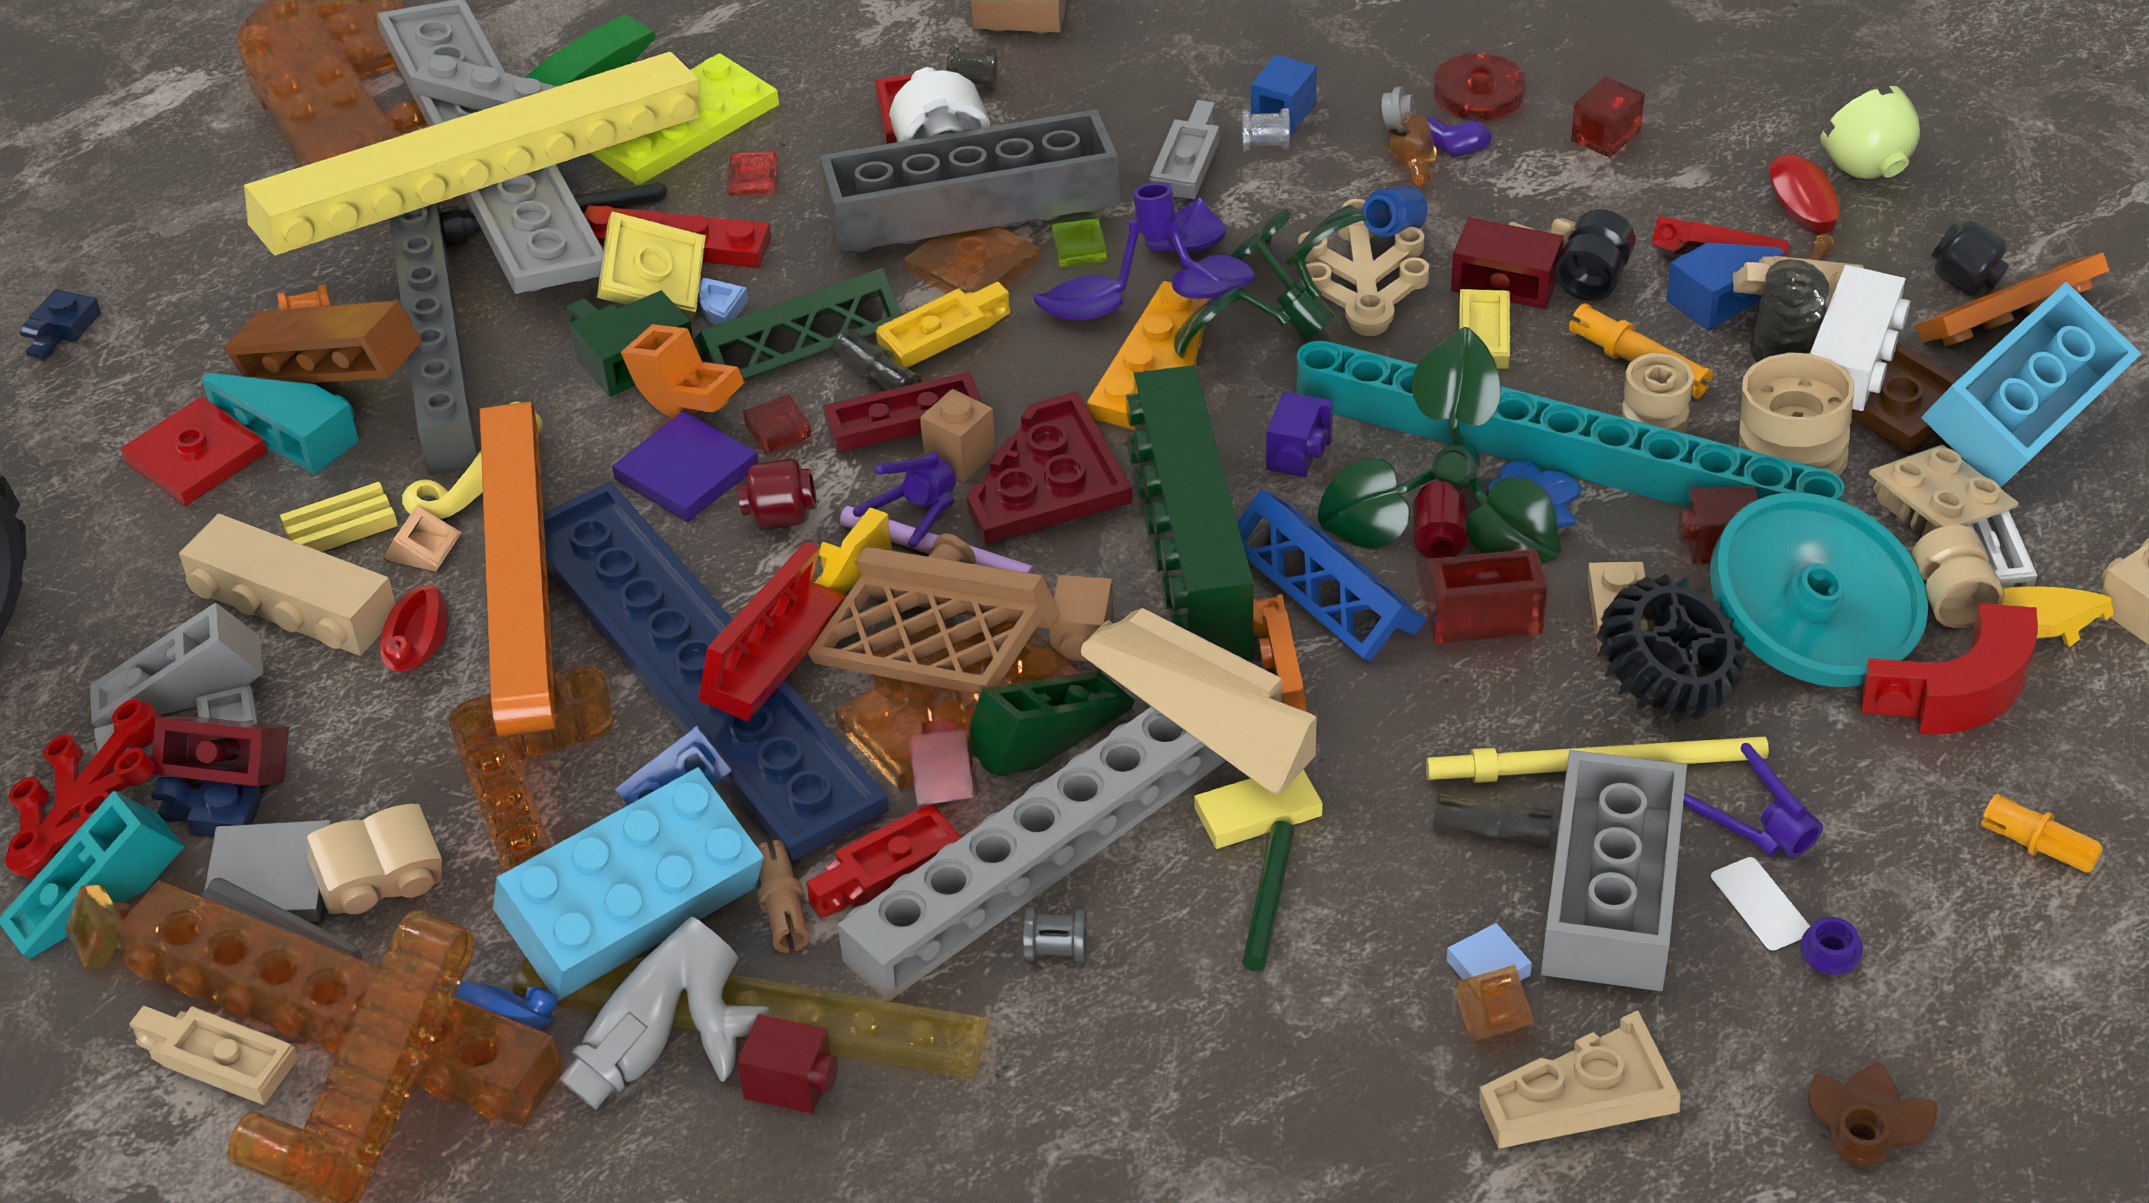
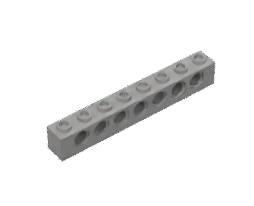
(1021, 851)

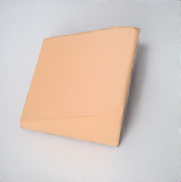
(422, 541)

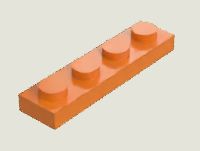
(1996, 307)

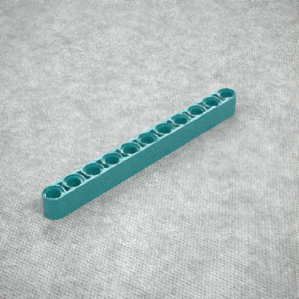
(1555, 433)

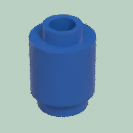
(1394, 210)

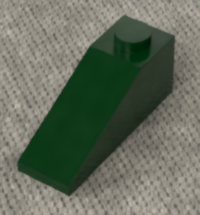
(1037, 720)

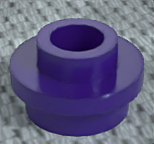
(1831, 934)

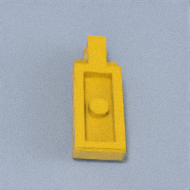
(943, 323)

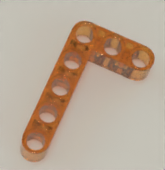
(494, 766)
(371, 1074)

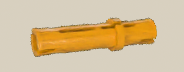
(1622, 340)

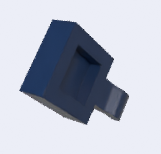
(58, 318)
(209, 806)

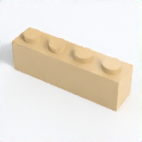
(288, 584)

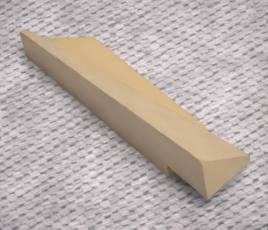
(1208, 694)

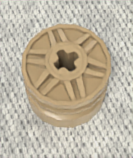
(1798, 410)

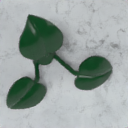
(1299, 303)
(1464, 385)

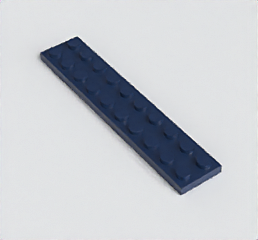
(660, 623)

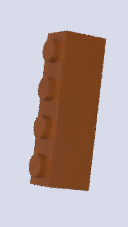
(325, 343)

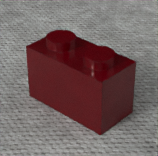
(1507, 260)
(219, 750)

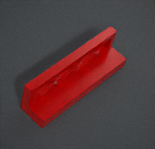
(768, 637)

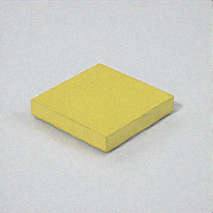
(649, 258)

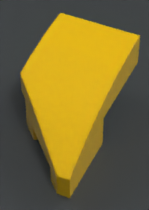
(839, 564)
(2061, 609)

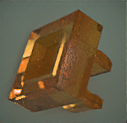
(93, 925)
(1493, 1003)

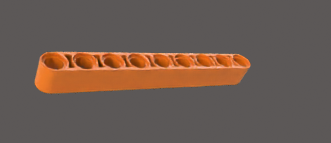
(516, 571)

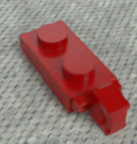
(1676, 235)
(878, 860)

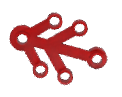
(74, 793)

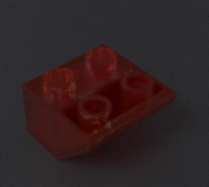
(1484, 595)

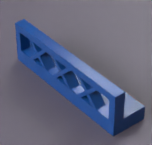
(1338, 565)

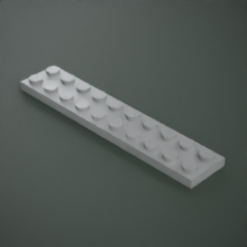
(526, 219)

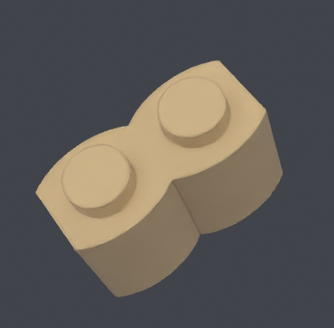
(374, 859)

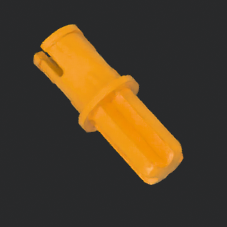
(2041, 833)

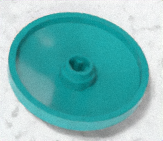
(1818, 588)

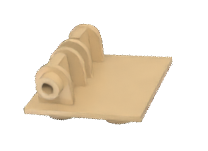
(1938, 491)

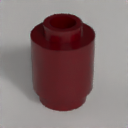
(1439, 520)

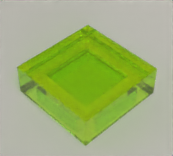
(1079, 242)

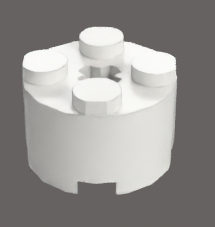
(936, 105)

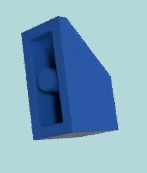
(1703, 281)

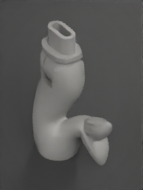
(641, 1012)

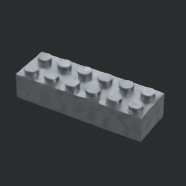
(970, 180)

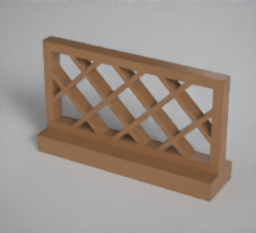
(948, 590)

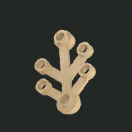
(1368, 310)

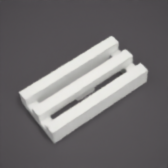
(2023, 568)

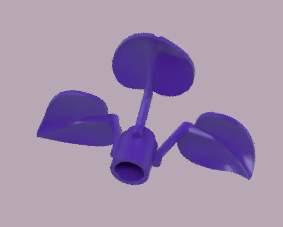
(1163, 230)

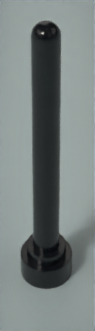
(462, 224)

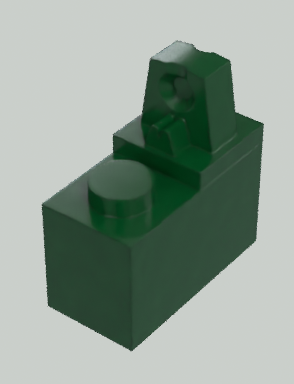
(606, 332)

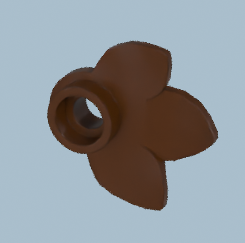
(1871, 1110)

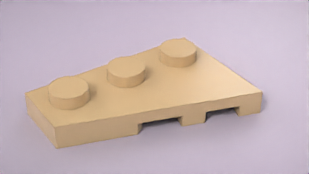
(1590, 1088)

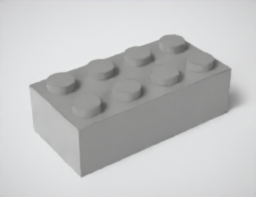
(1615, 871)

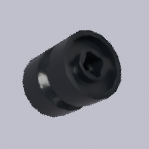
(1595, 255)

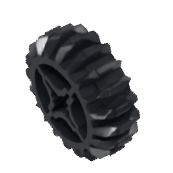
(1662, 660)

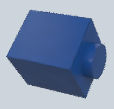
(1285, 85)

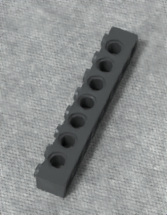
(438, 361)

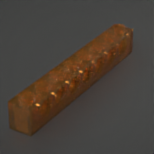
(316, 993)

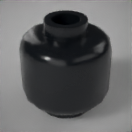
(1970, 257)

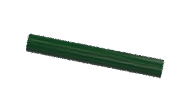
(1268, 896)

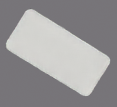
(1761, 903)

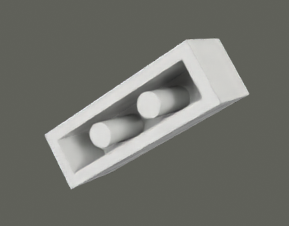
(1861, 327)

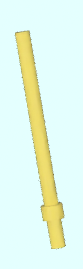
(1487, 764)

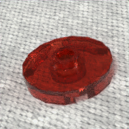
(1479, 85)

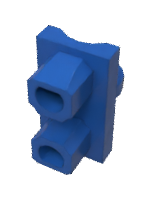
(679, 758)

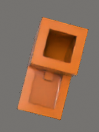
(674, 377)

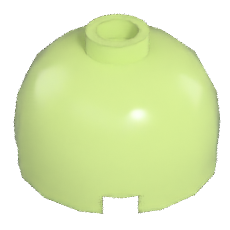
(1873, 135)

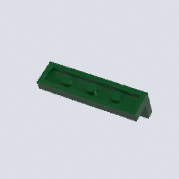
(796, 311)

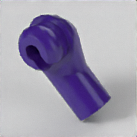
(1459, 138)

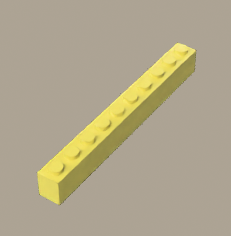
(470, 152)

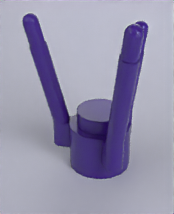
(925, 484)
(1785, 820)

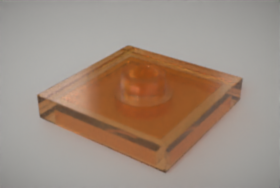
(972, 259)

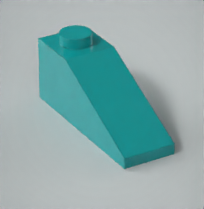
(289, 416)
(115, 848)

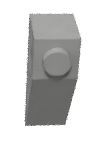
(191, 661)

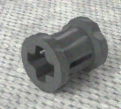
(1038, 924)

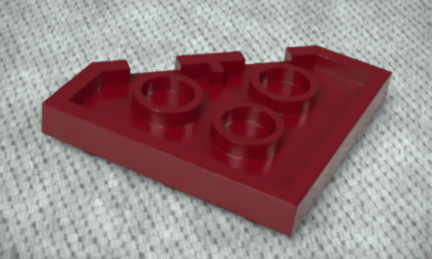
(1048, 473)

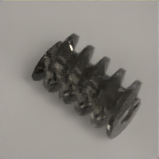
(1789, 309)

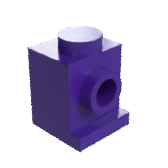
(1298, 433)

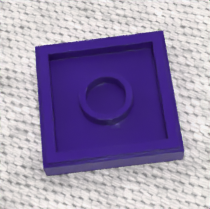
(685, 466)

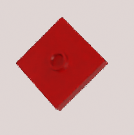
(193, 450)

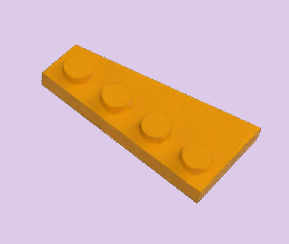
(1146, 349)

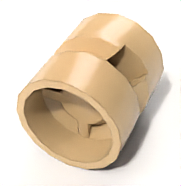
(1658, 391)
(1956, 574)

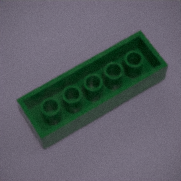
(1190, 509)

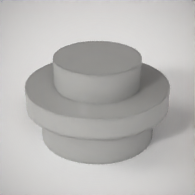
(1395, 107)

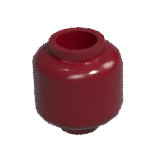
(777, 494)

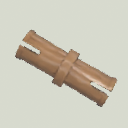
(782, 899)

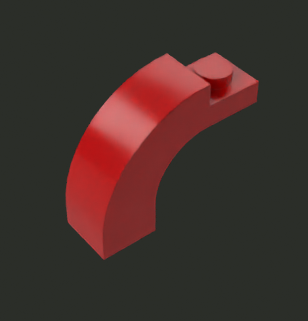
(1964, 690)

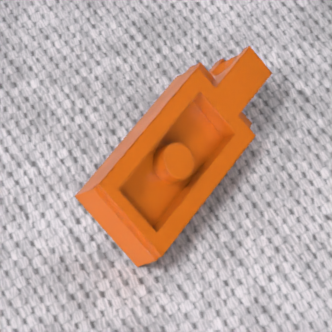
(1278, 648)

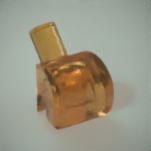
(1415, 149)

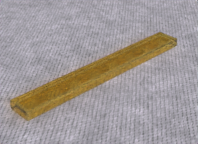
(855, 1024)

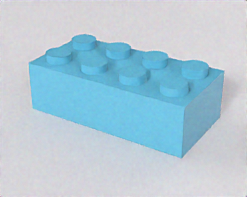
(2030, 385)
(626, 883)

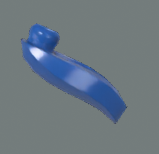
(532, 1011)

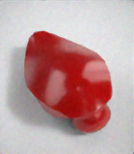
(1804, 192)
(414, 629)

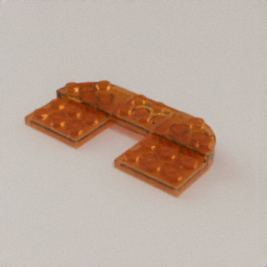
(307, 69)

